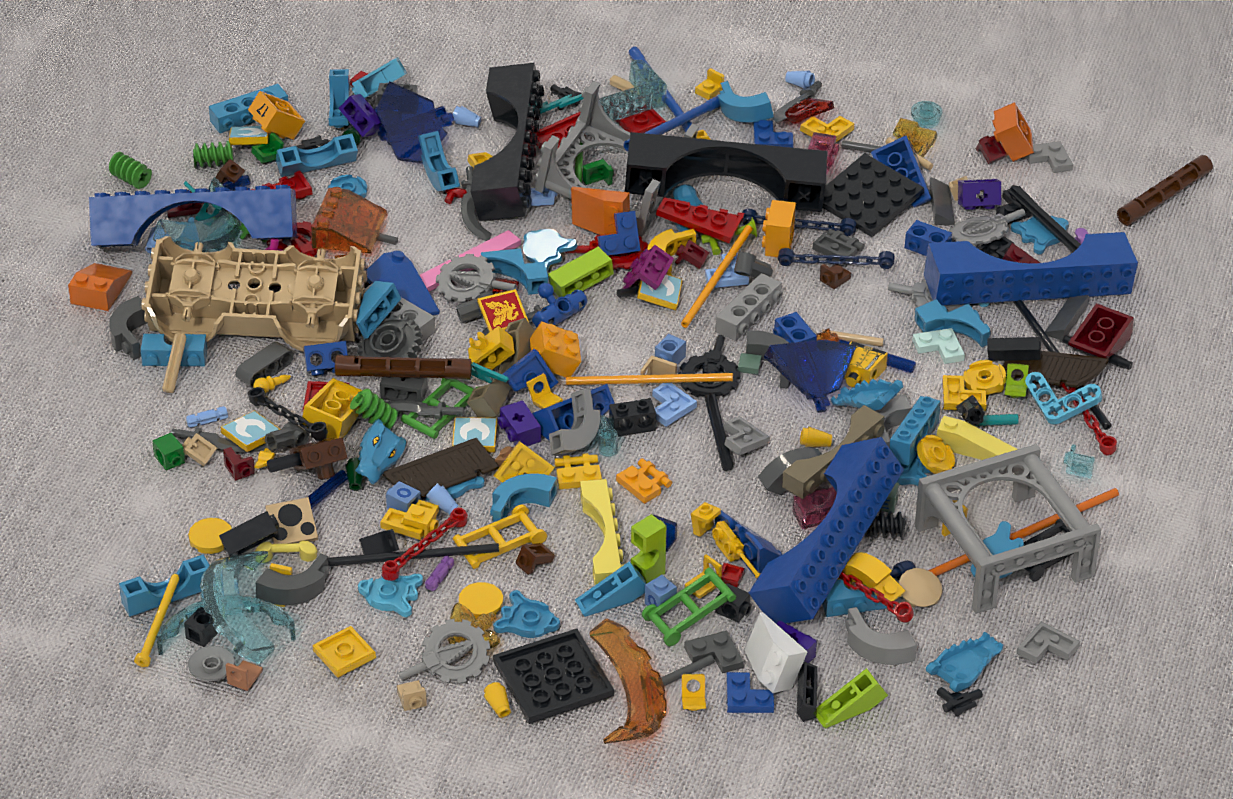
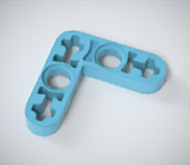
(1055, 404)

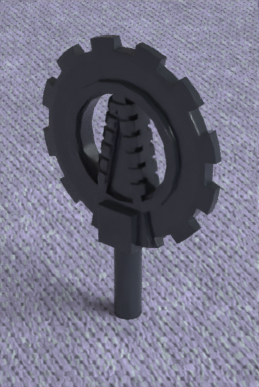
(711, 363)

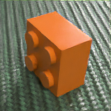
(1013, 132)

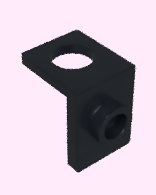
(379, 543)

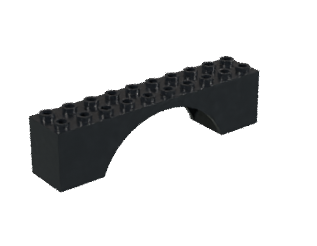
(782, 171)
(503, 181)

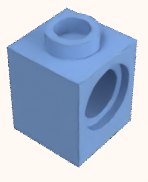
(671, 349)

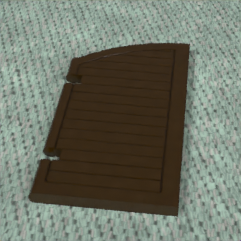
(1062, 367)
(444, 467)

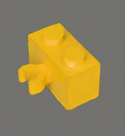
(491, 348)

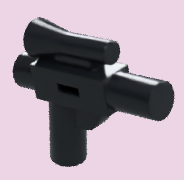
(562, 92)
(312, 143)
(959, 702)

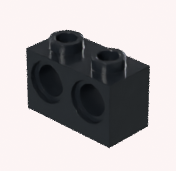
(633, 417)

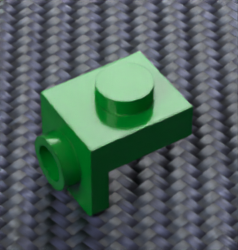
(268, 151)
(597, 171)

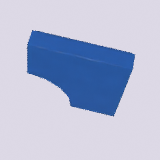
(527, 369)

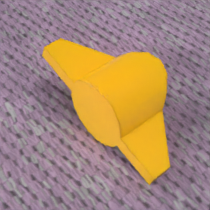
(263, 457)

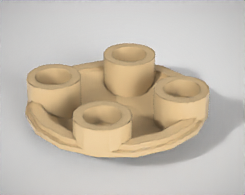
(920, 587)

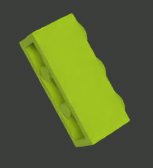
(581, 272)

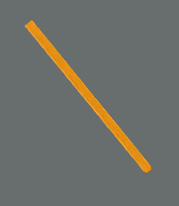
(716, 276)
(637, 379)

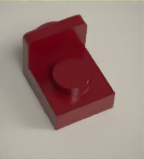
(991, 149)
(692, 253)
(238, 467)

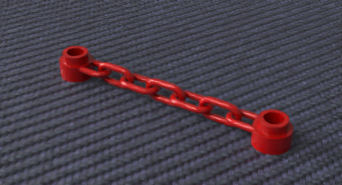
(1107, 443)
(391, 569)
(900, 608)

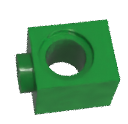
(168, 451)

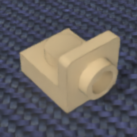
(198, 449)
(412, 695)

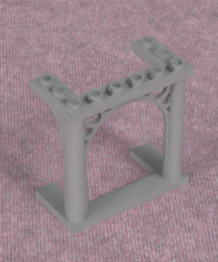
(596, 123)
(1029, 475)

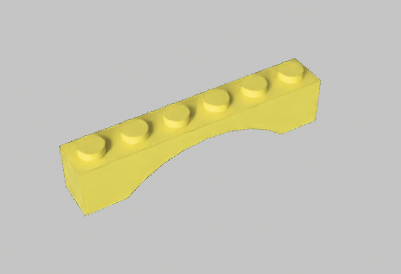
(596, 504)

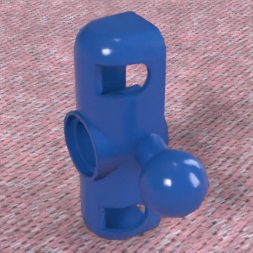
(568, 304)

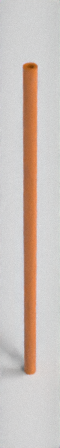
(1030, 529)

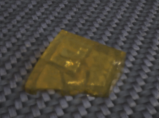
(920, 138)

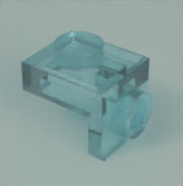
(1078, 464)

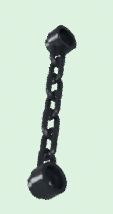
(318, 429)

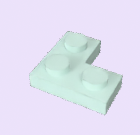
(942, 341)

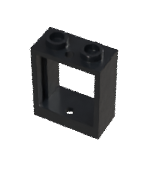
(250, 534)

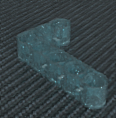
(647, 93)

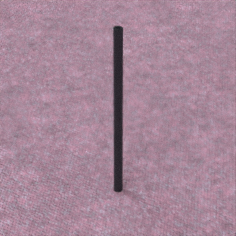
(426, 553)

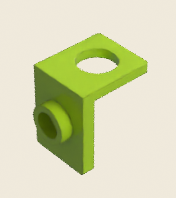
(1013, 387)

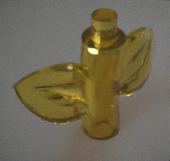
(483, 621)

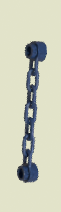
(847, 225)
(885, 259)

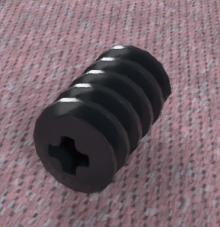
(887, 524)

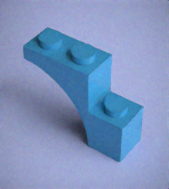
(511, 263)
(962, 320)

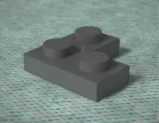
(720, 647)

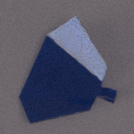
(405, 117)
(813, 367)

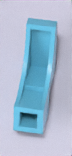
(370, 83)

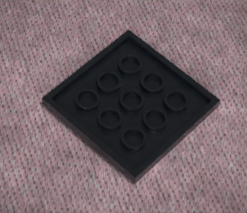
(870, 194)
(553, 675)

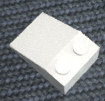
(774, 655)

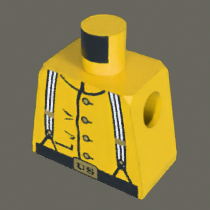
(865, 364)

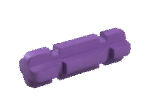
(439, 573)

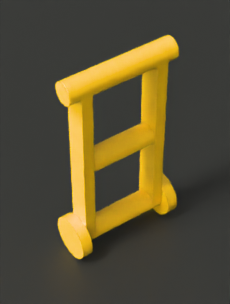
(519, 513)

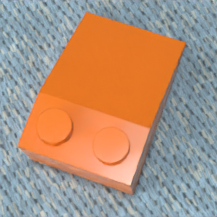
(596, 208)
(98, 286)

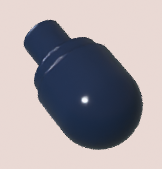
(900, 568)

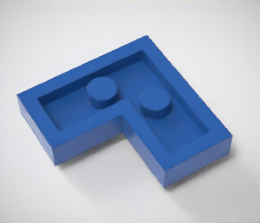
(765, 136)
(626, 235)
(746, 700)

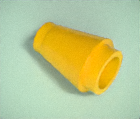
(815, 438)
(497, 698)

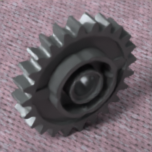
(392, 339)

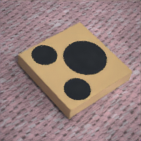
(294, 520)

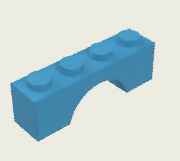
(336, 152)
(142, 596)

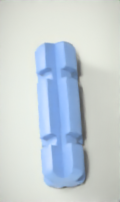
(207, 417)

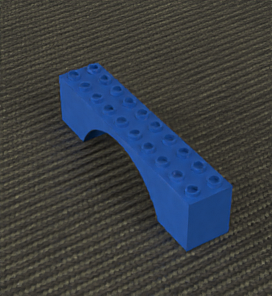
(125, 217)
(966, 275)
(801, 579)

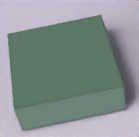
(749, 363)

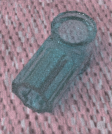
(607, 437)

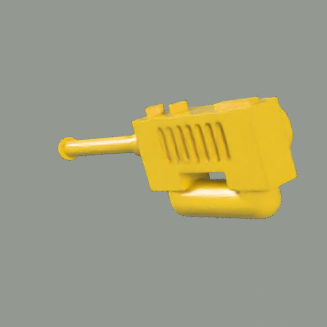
(730, 545)

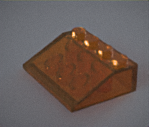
(347, 221)

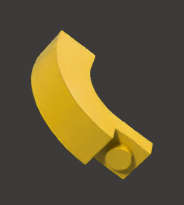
(671, 241)
(873, 574)

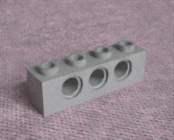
(748, 307)
(422, 318)

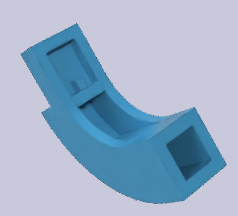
(339, 93)
(744, 108)
(435, 163)
(520, 490)

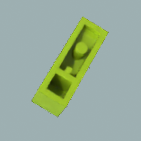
(851, 700)

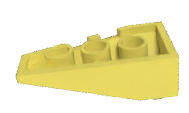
(970, 440)

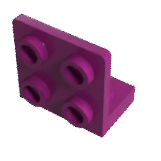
(649, 268)

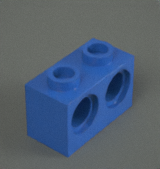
(921, 234)
(793, 329)
(324, 351)

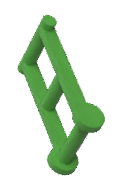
(431, 400)
(673, 635)

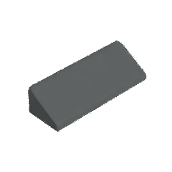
(941, 202)
(1067, 317)

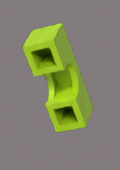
(650, 538)

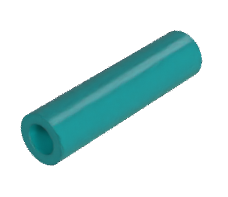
(1002, 419)

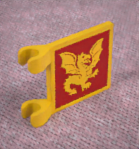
(501, 309)

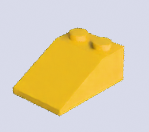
(333, 408)

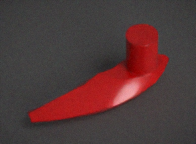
(454, 192)

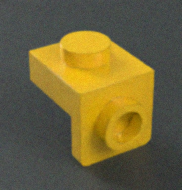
(421, 518)

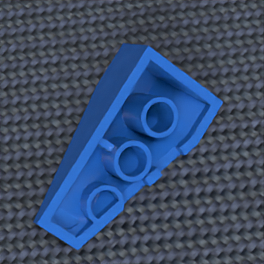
(399, 269)

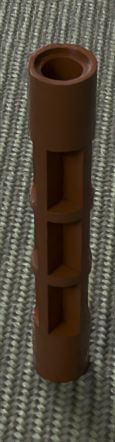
(1164, 190)
(403, 367)

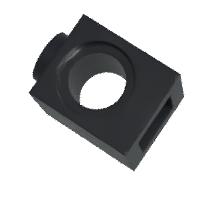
(738, 608)
(200, 628)

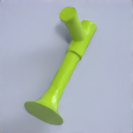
(713, 241)

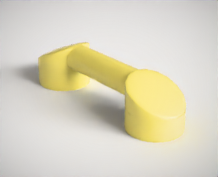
(306, 550)

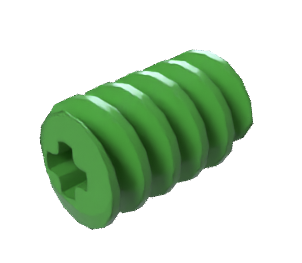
(212, 154)
(129, 170)
(373, 408)

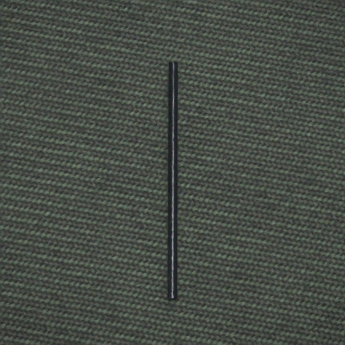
(1051, 348)

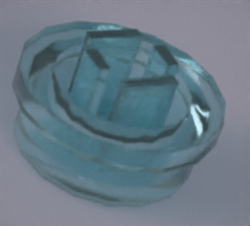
(926, 114)

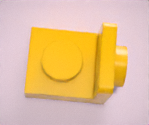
(711, 86)
(703, 518)

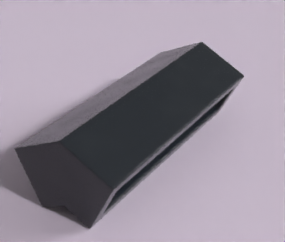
(1014, 348)
(804, 710)

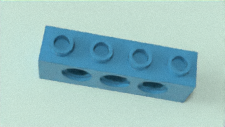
(235, 110)
(916, 425)

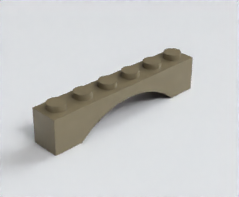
(489, 398)
(807, 474)

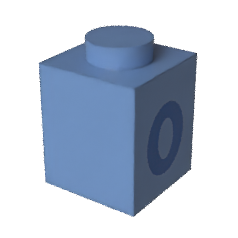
(401, 497)
(659, 591)

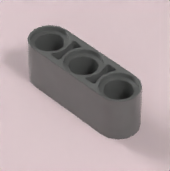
(264, 363)

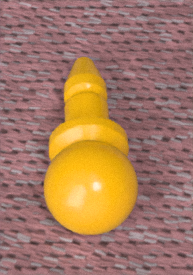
(269, 383)

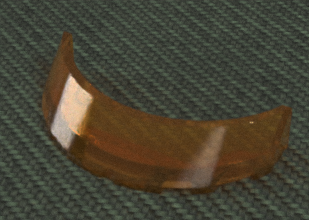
(641, 683)

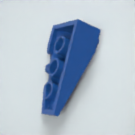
(902, 158)
(561, 414)
(756, 548)

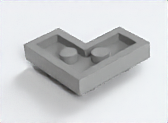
(1054, 154)
(744, 436)
(1045, 639)

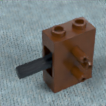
(315, 454)

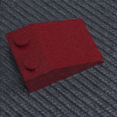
(1103, 332)

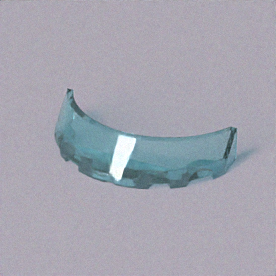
(212, 232)
(224, 604)
(251, 604)

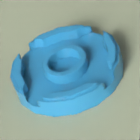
(353, 184)

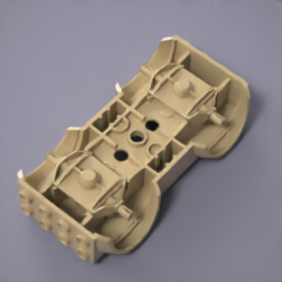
(314, 306)

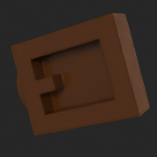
(230, 171)
(834, 275)
(533, 554)

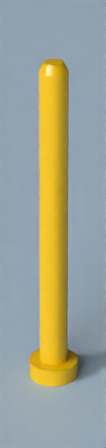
(142, 659)

